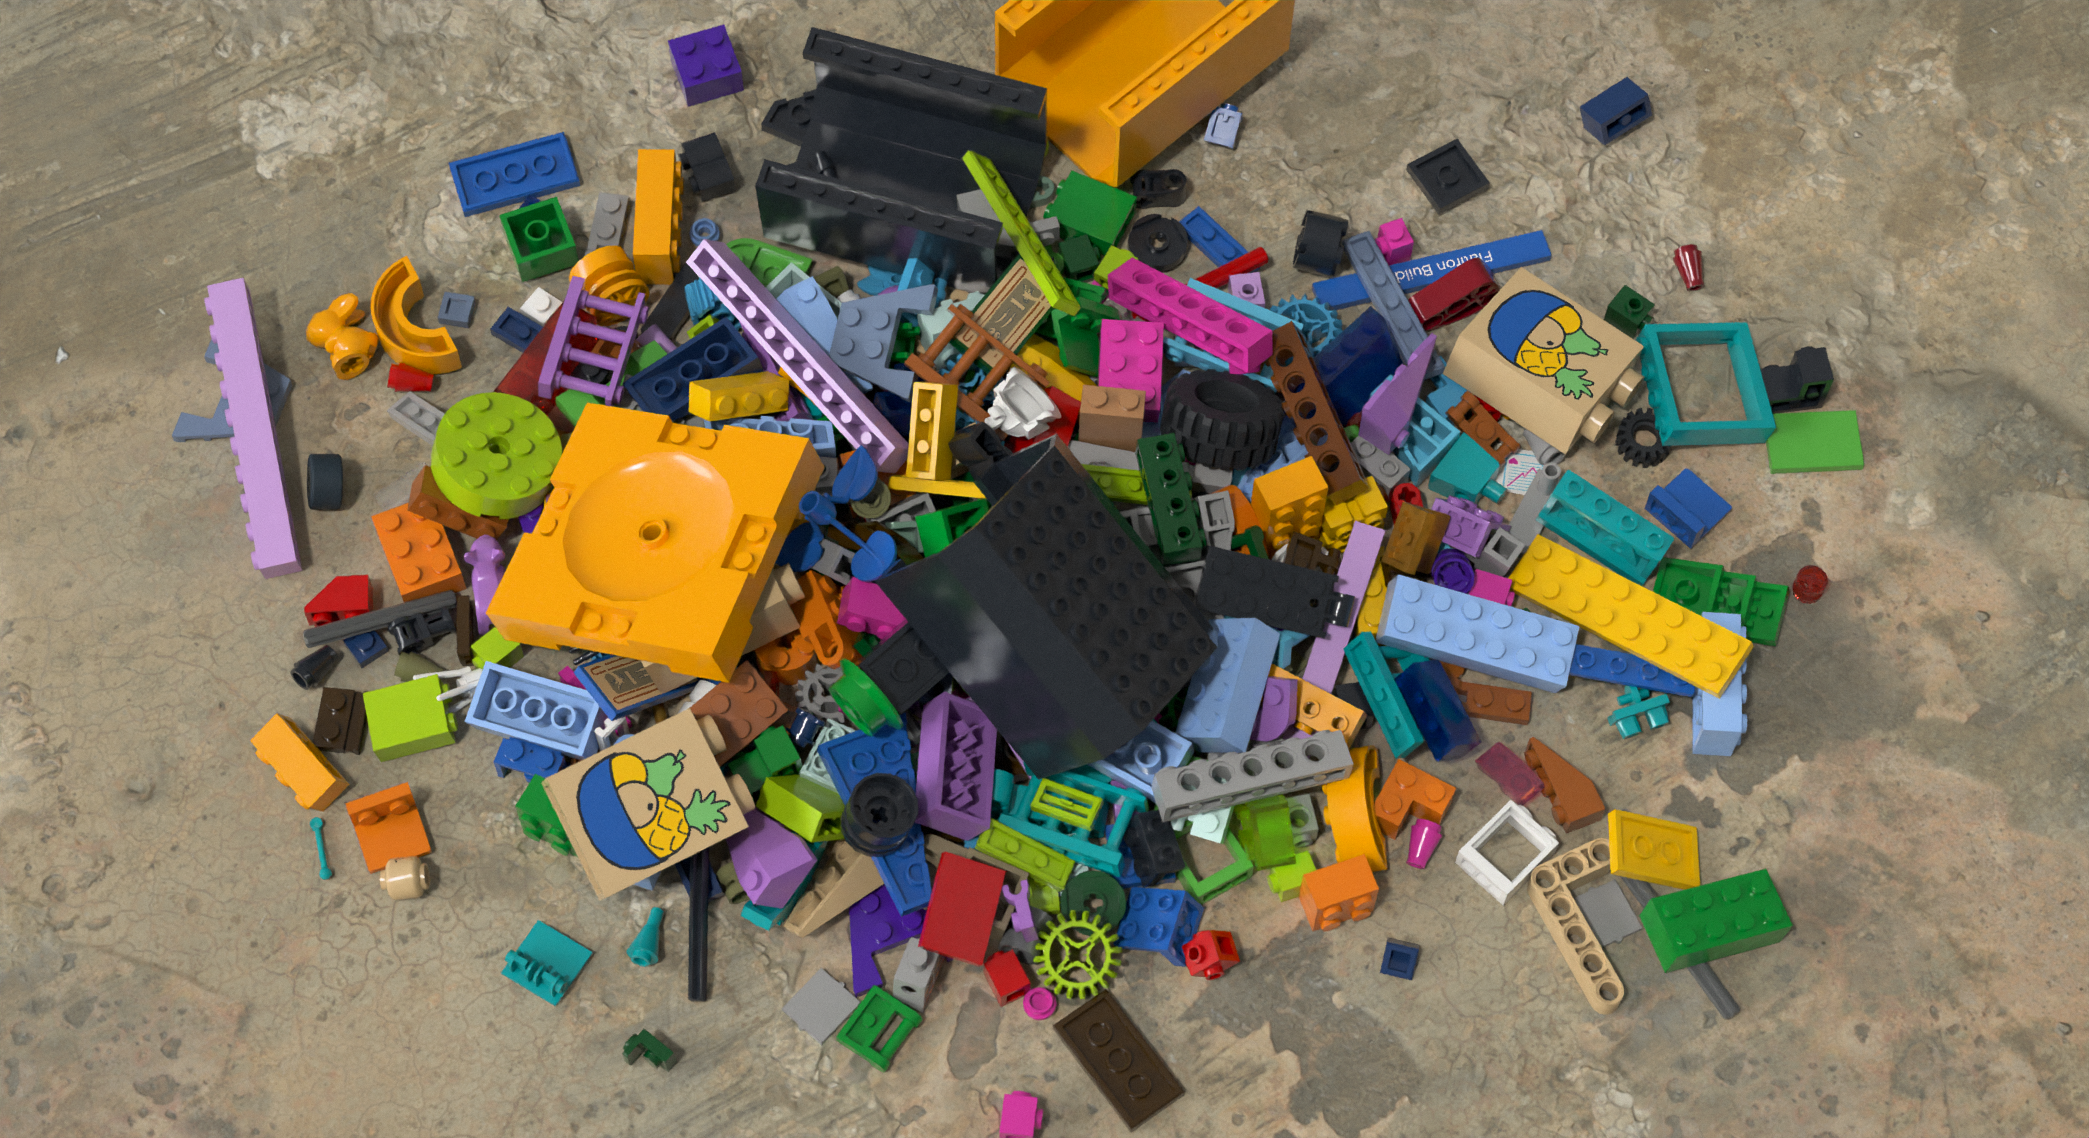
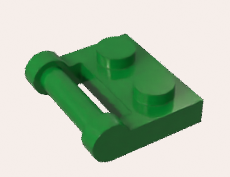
(869, 1023)

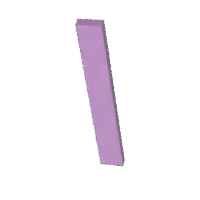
(1353, 580)

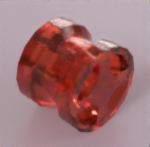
(1813, 577)

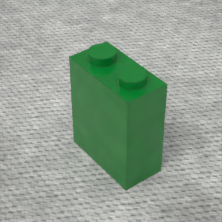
(1092, 209)

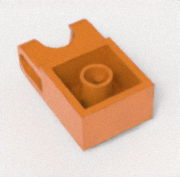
(818, 620)

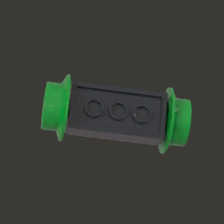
(887, 680)

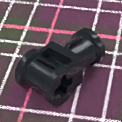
(420, 630)

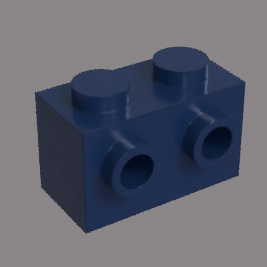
(1615, 111)

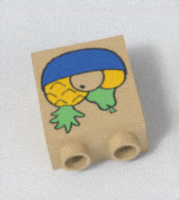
(1546, 362)
(648, 802)

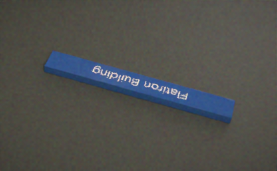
(1421, 272)

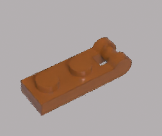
(1494, 702)

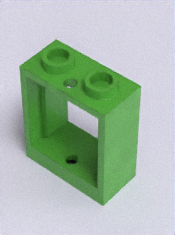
(1221, 880)

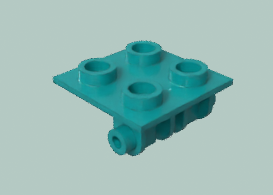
(546, 963)

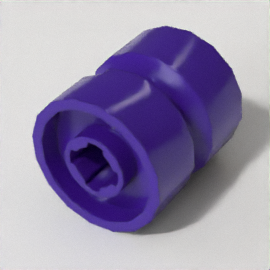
(1453, 570)

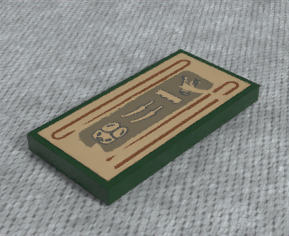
(1007, 312)

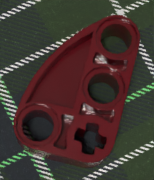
(1455, 295)

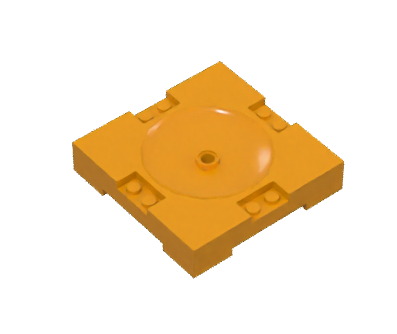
(656, 540)

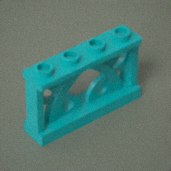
(1604, 528)

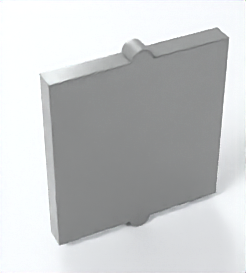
(1608, 913)
(821, 1006)

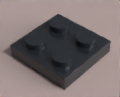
(1447, 176)

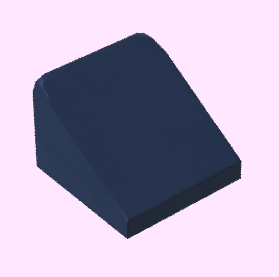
(1399, 958)

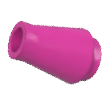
(1423, 841)

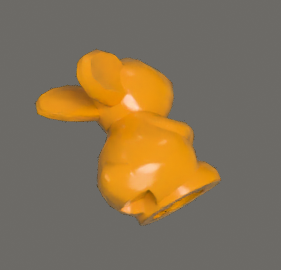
(348, 346)

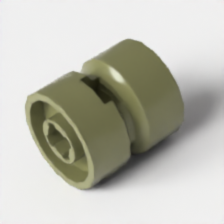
(874, 503)

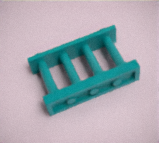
(1382, 691)
(1078, 847)

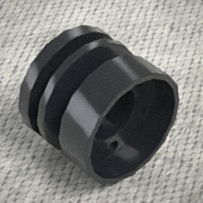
(883, 798)

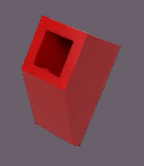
(341, 600)

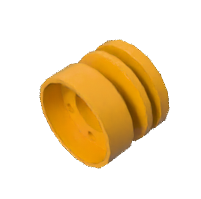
(610, 276)

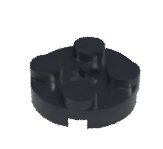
(1152, 227)

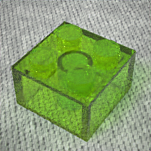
(1266, 832)

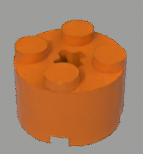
(788, 663)

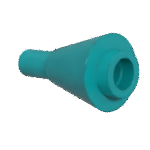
(645, 946)

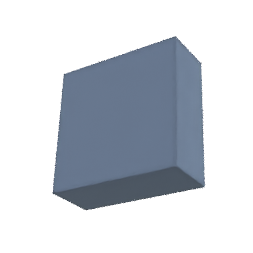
(456, 309)

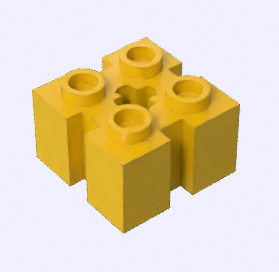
(1339, 519)

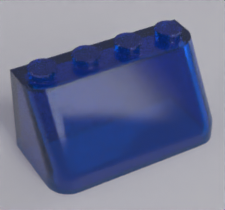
(1357, 364)

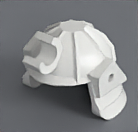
(1021, 406)

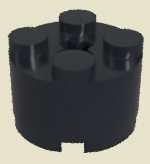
(1319, 243)

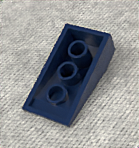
(709, 355)

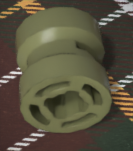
(728, 877)

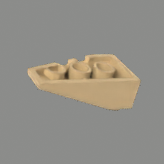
(837, 886)

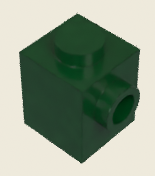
(1079, 258)
(1629, 312)

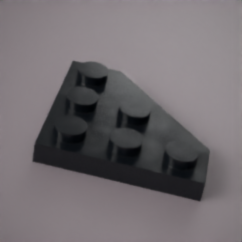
(790, 118)

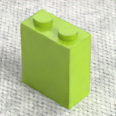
(409, 718)
(803, 807)

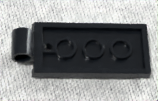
(1271, 592)

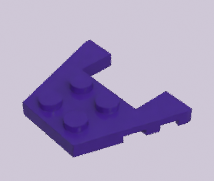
(875, 929)

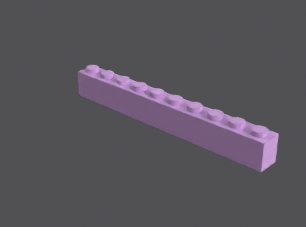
(799, 355)
(254, 429)

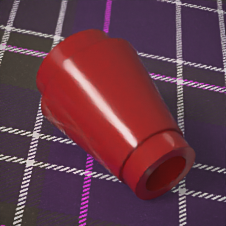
(408, 378)

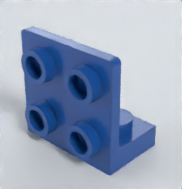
(1687, 507)
(1159, 922)

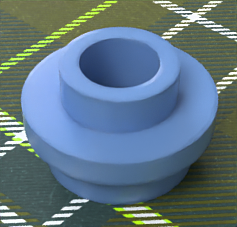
(704, 226)

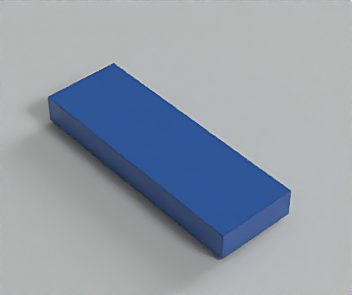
(1212, 238)

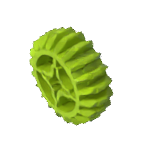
(1097, 976)

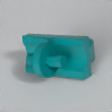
(1626, 717)

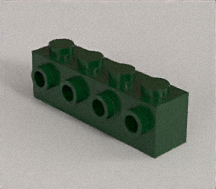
(1169, 499)

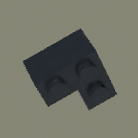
(1800, 384)

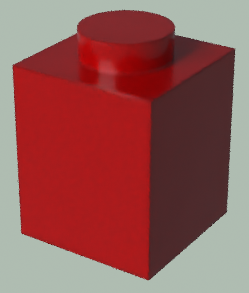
(1006, 977)

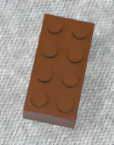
(740, 710)

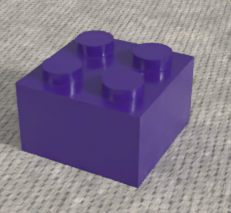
(705, 65)

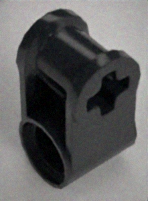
(1156, 188)

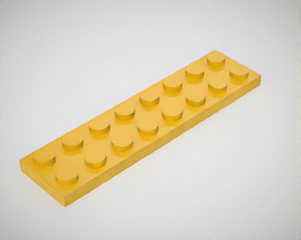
(1629, 616)

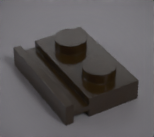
(340, 721)

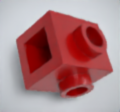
(1210, 954)

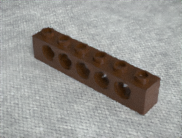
(1348, 477)

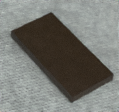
(1118, 1060)

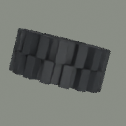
(1631, 448)

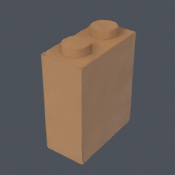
(1111, 416)

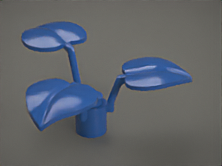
(803, 545)

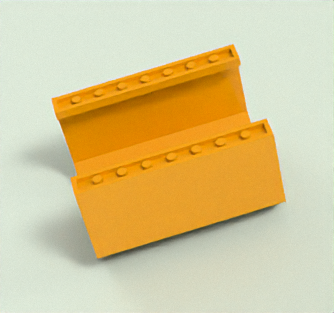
(1134, 71)

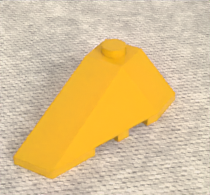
(1047, 357)

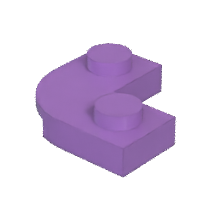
(1277, 709)

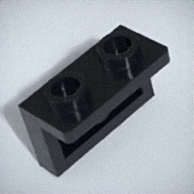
(1153, 847)

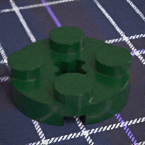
(1105, 888)

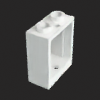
(1485, 873)

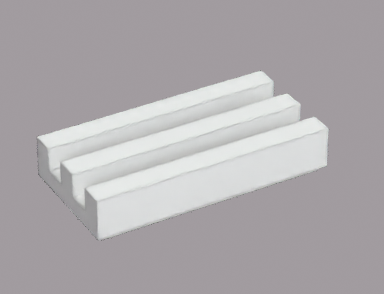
(608, 737)

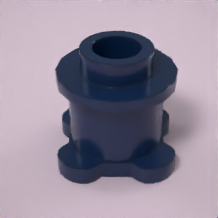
(804, 727)

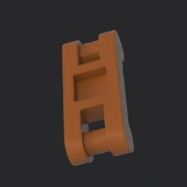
(1482, 427)

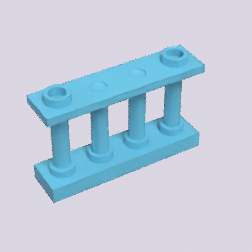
(1178, 351)

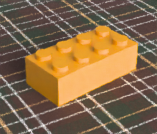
(658, 216)
(1289, 502)

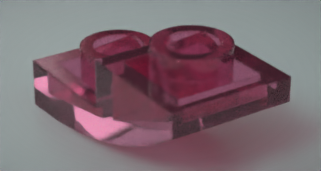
(1510, 773)

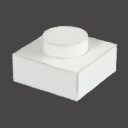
(540, 306)

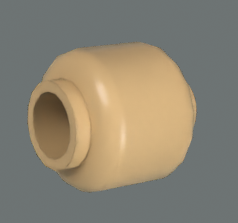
(405, 878)

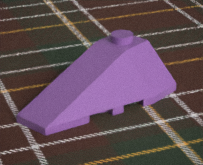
(1391, 407)

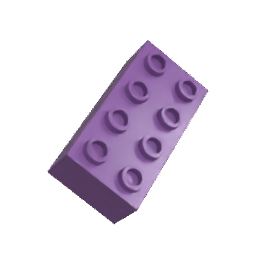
(955, 767)

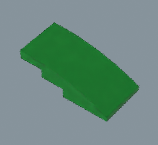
(1712, 589)

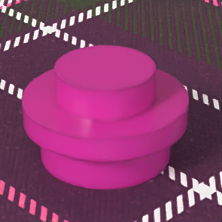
(1039, 1003)

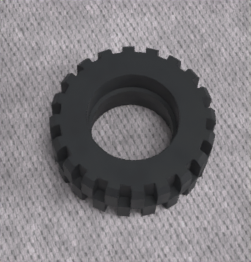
(1223, 419)

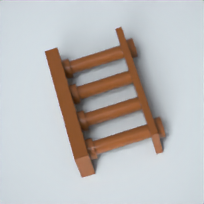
(973, 402)

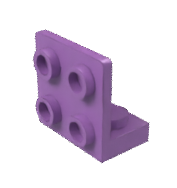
(1468, 525)

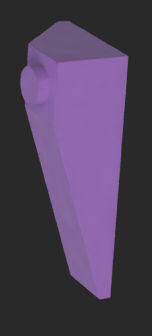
(769, 860)

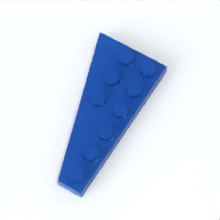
(888, 751)

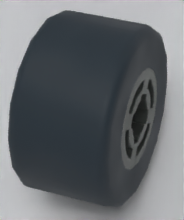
(324, 481)

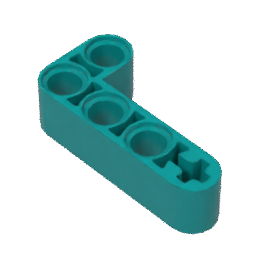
(1008, 796)

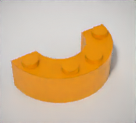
(404, 342)
(1353, 811)

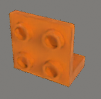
(388, 826)

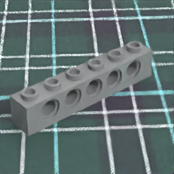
(1177, 802)

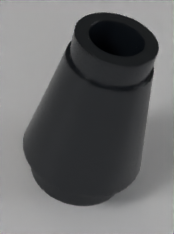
(312, 668)

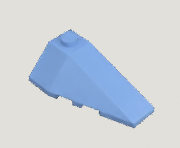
(814, 314)

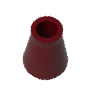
(1690, 266)

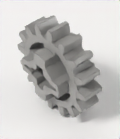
(820, 683)

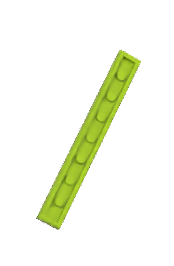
(1021, 233)

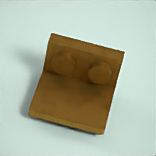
(1415, 539)

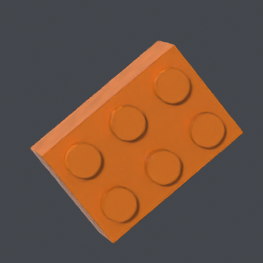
(417, 553)

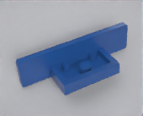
(1625, 670)

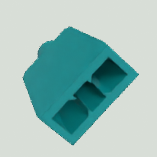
(1467, 473)

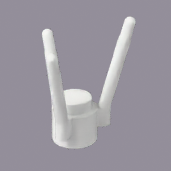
(465, 685)

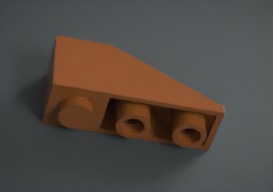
(1569, 791)

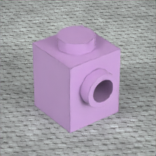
(1247, 287)

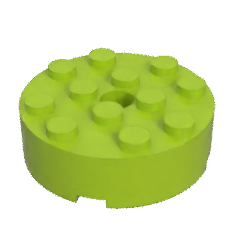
(495, 455)

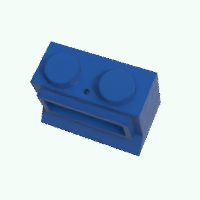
(528, 759)

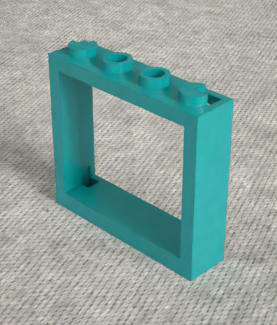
(1748, 375)

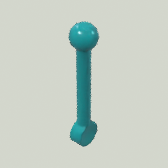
(317, 825)

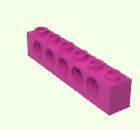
(1190, 314)

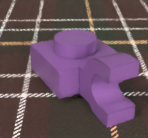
(1022, 919)

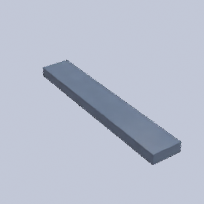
(1388, 297)

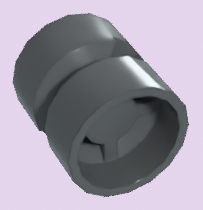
(1025, 950)

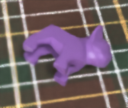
(486, 576)

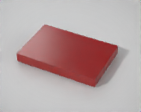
(961, 909)

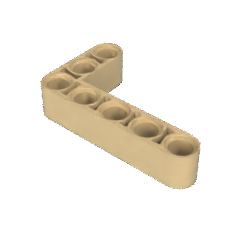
(1574, 921)

